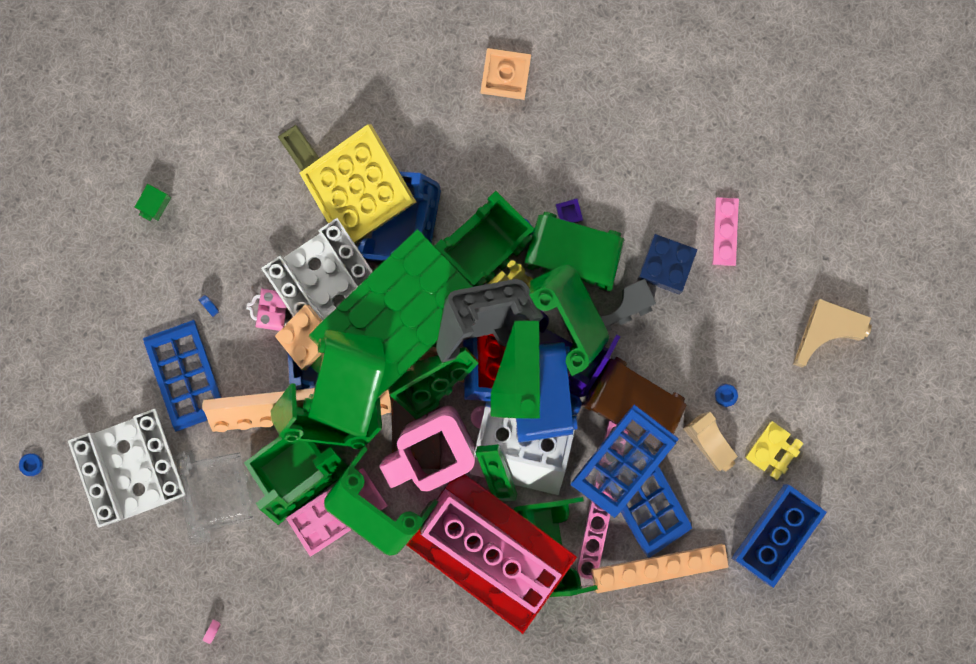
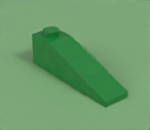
(518, 377)
(429, 381)

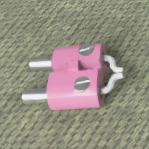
(270, 310)

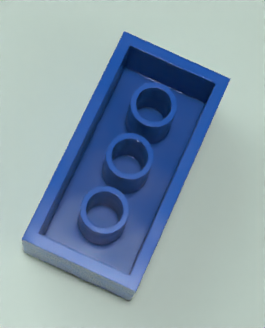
(779, 535)

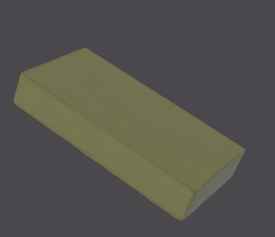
(298, 147)

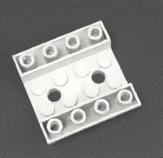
(339, 274)
(525, 460)
(111, 475)

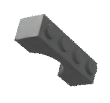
(635, 299)

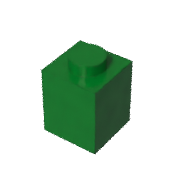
(152, 203)

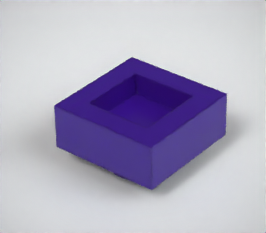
(569, 211)

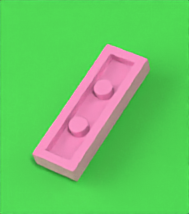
(725, 231)

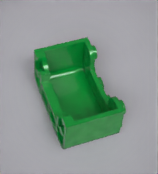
(486, 241)

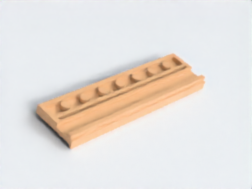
(255, 410)

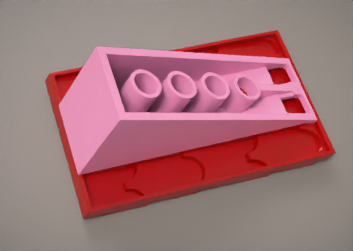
(492, 551)

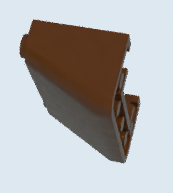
(620, 388)

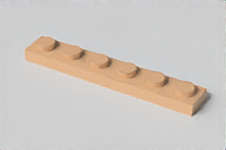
(659, 568)

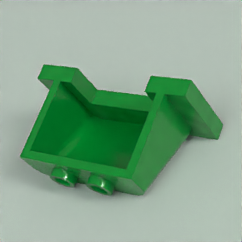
(292, 475)

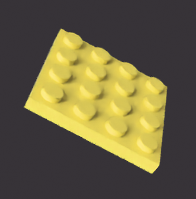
(358, 184)

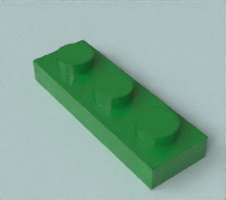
(496, 472)

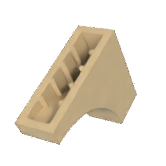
(828, 323)
(711, 441)

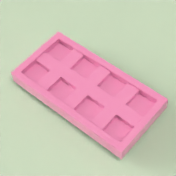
(319, 528)

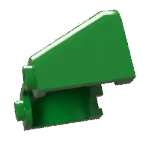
(588, 250)
(566, 291)
(347, 381)

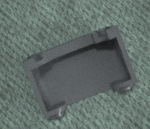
(484, 312)

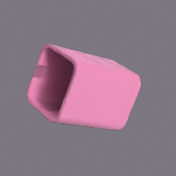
(401, 464)

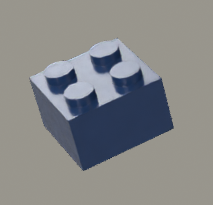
(667, 264)

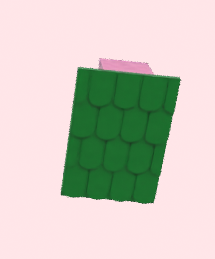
(399, 304)

